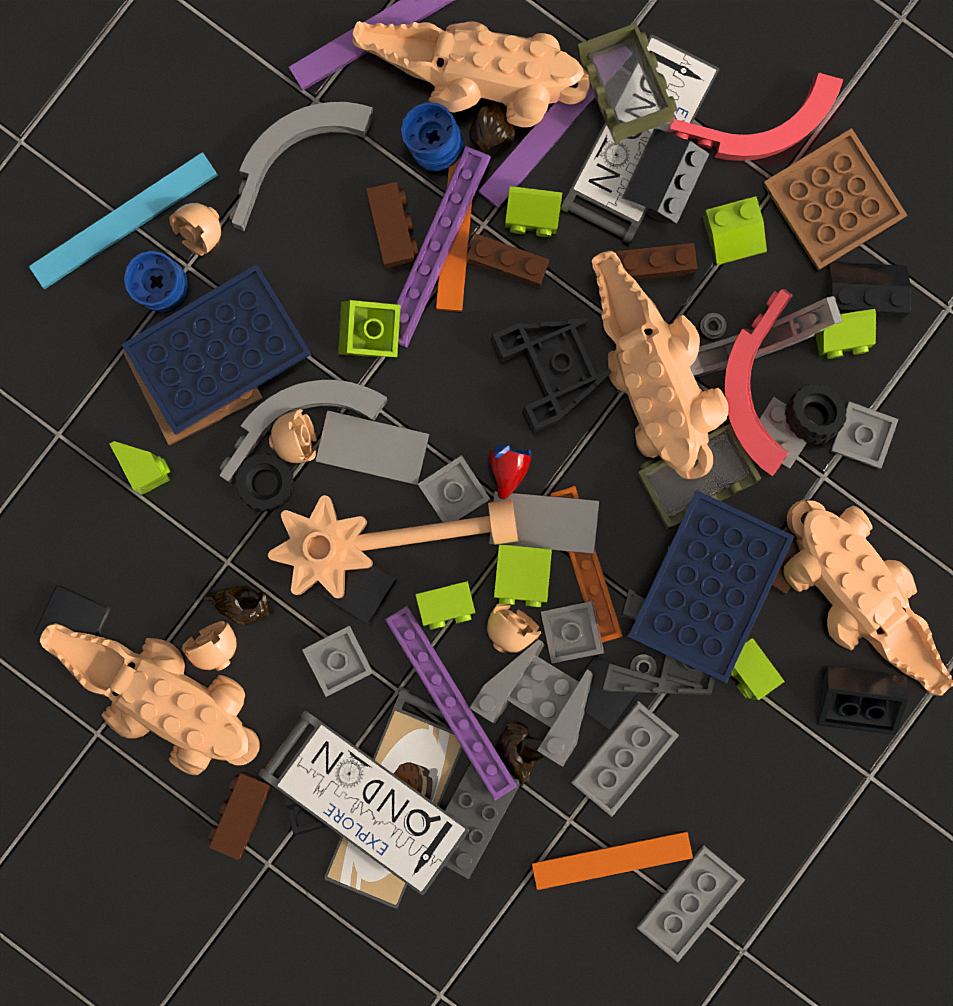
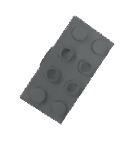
(481, 814)

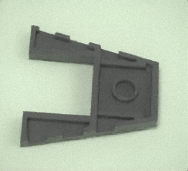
(674, 676)

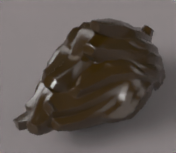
(491, 127)
(239, 604)
(519, 751)

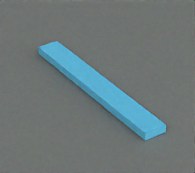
(123, 220)

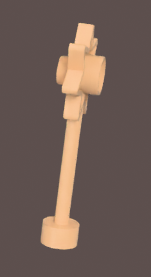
(327, 547)

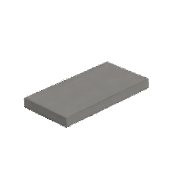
(372, 448)
(554, 522)
(624, 758)
(690, 903)

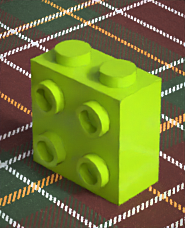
(522, 575)

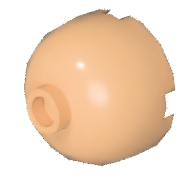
(198, 226)
(293, 436)
(510, 630)
(212, 647)

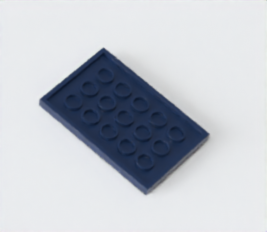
(216, 349)
(711, 586)

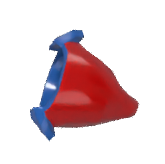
(508, 468)

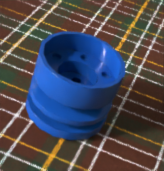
(432, 136)
(142, 276)

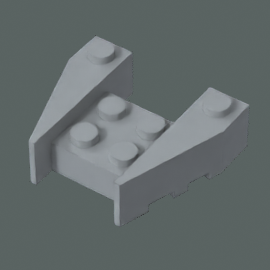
(543, 694)

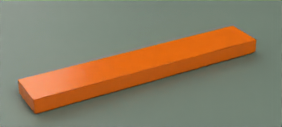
(453, 272)
(592, 583)
(612, 860)

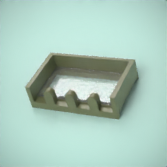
(626, 82)
(729, 475)

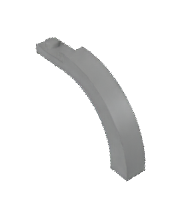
(300, 124)
(782, 334)
(300, 396)

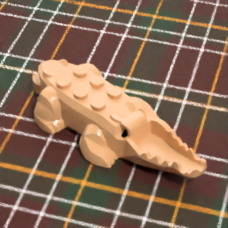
(480, 64)
(657, 373)
(863, 591)
(158, 697)

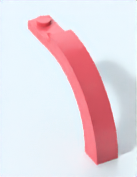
(737, 147)
(741, 411)

